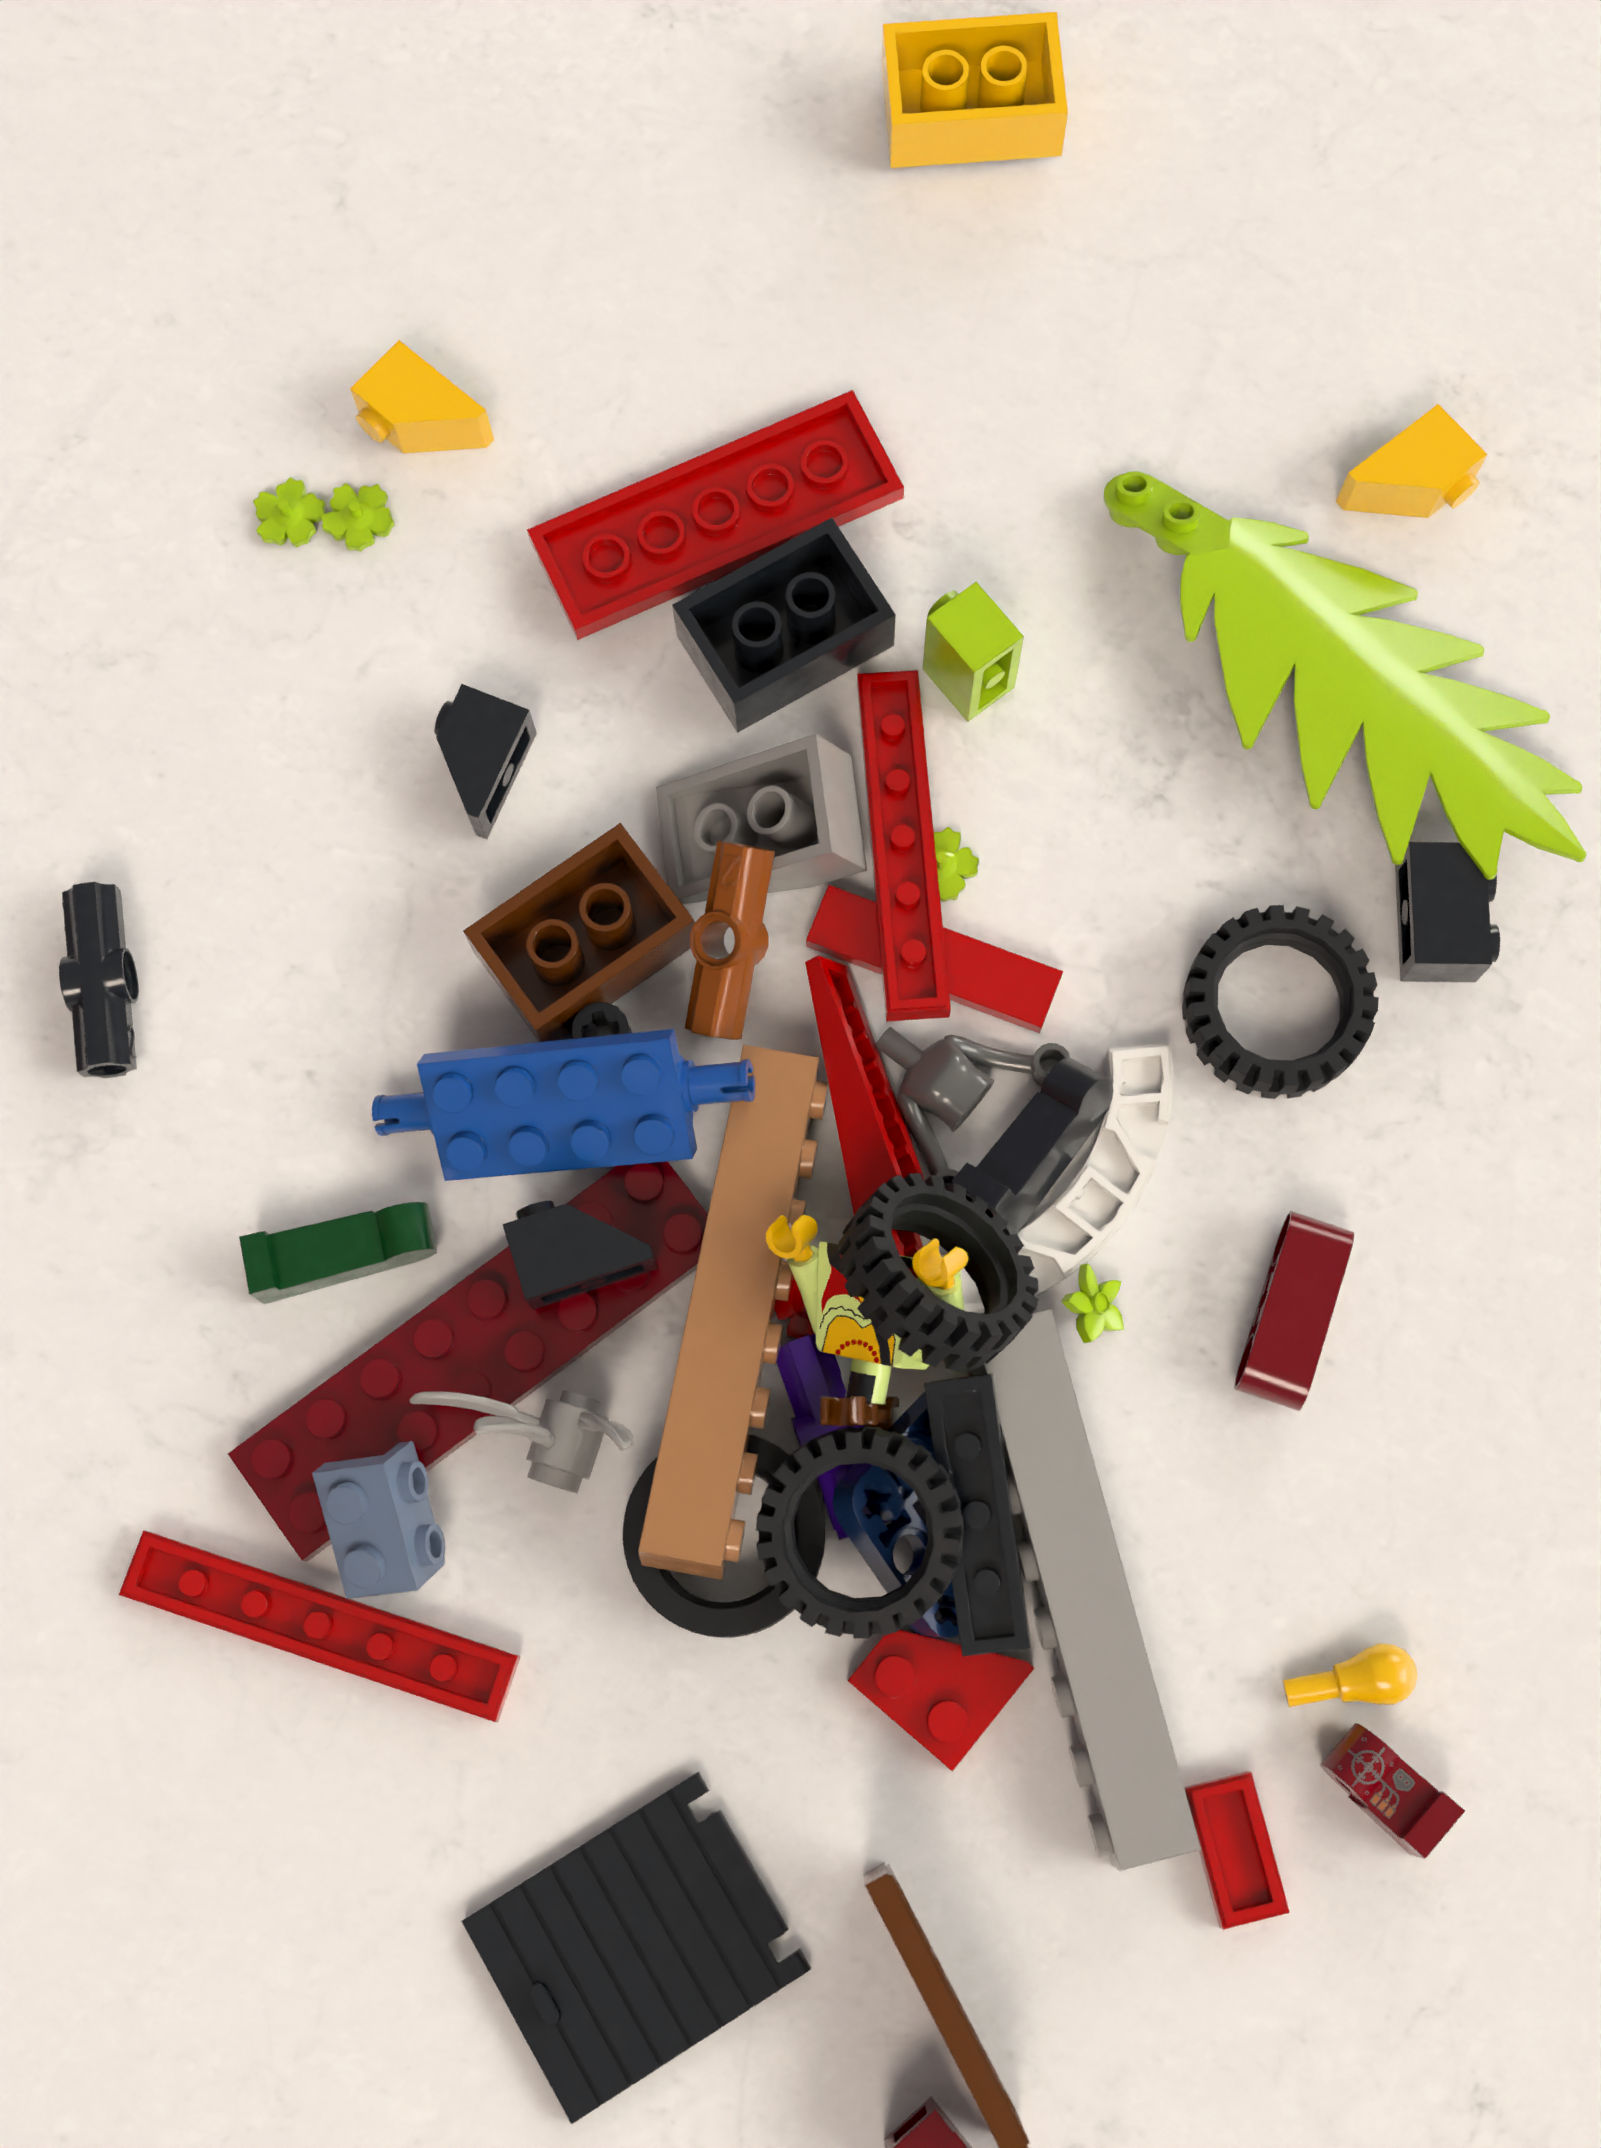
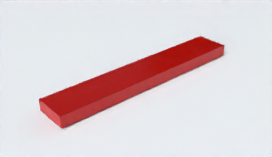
(902, 847)
(320, 1626)

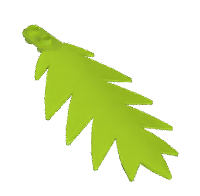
(1350, 673)

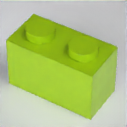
(971, 650)

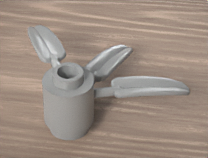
(562, 1438)

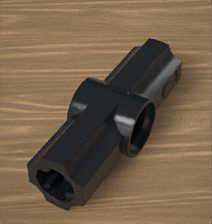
(99, 980)

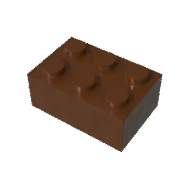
(582, 934)

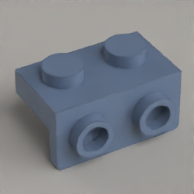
(381, 1522)

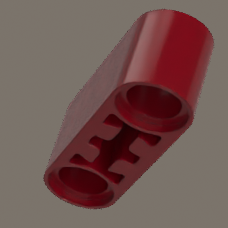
(1294, 1311)

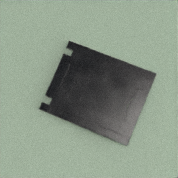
(641, 1945)

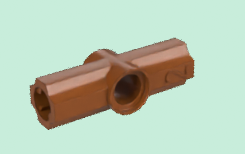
(724, 979)

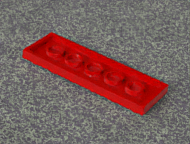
(714, 514)

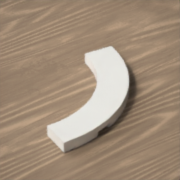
(1112, 1176)

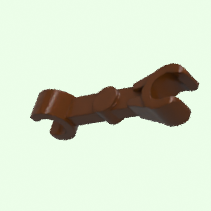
(856, 1412)

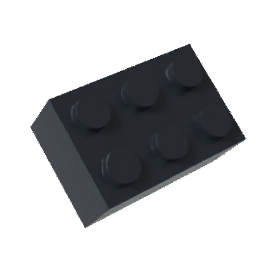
(784, 624)

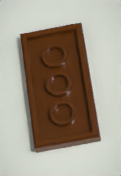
(945, 2008)

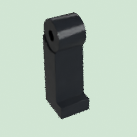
(1039, 1143)

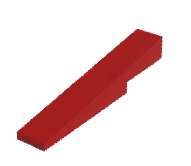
(863, 1102)

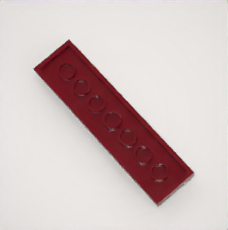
(471, 1342)

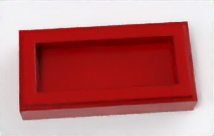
(1236, 1850)

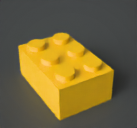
(973, 89)

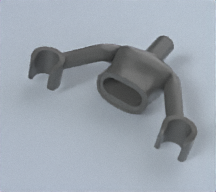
(949, 1085)

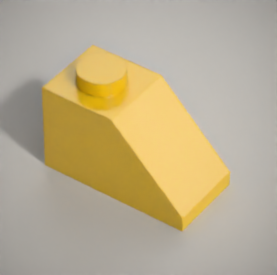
(417, 406)
(1416, 470)

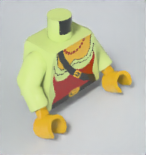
(835, 1315)

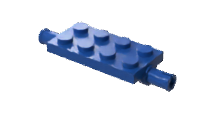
(562, 1104)

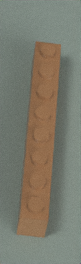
(730, 1321)

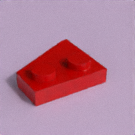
(936, 1691)

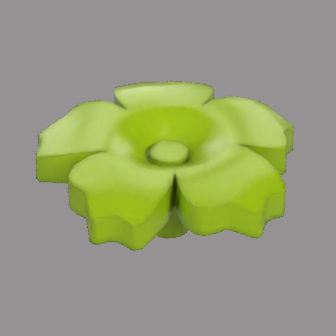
(289, 515)
(358, 517)
(953, 864)

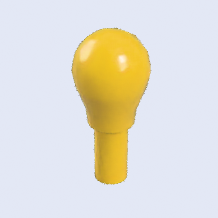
(1374, 1676)

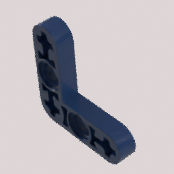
(893, 1501)

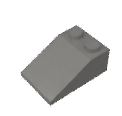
(781, 800)

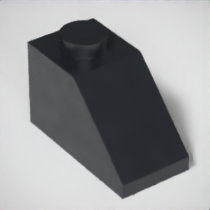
(484, 750)
(570, 1253)

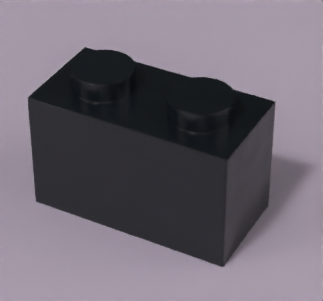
(1444, 915)

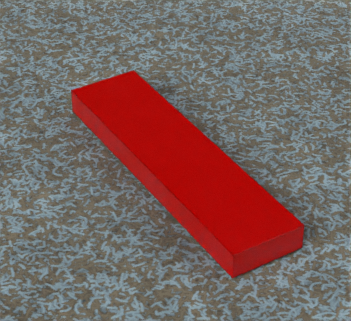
(976, 971)

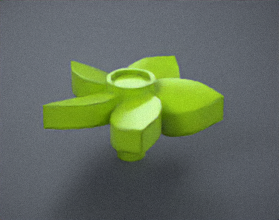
(1094, 1305)

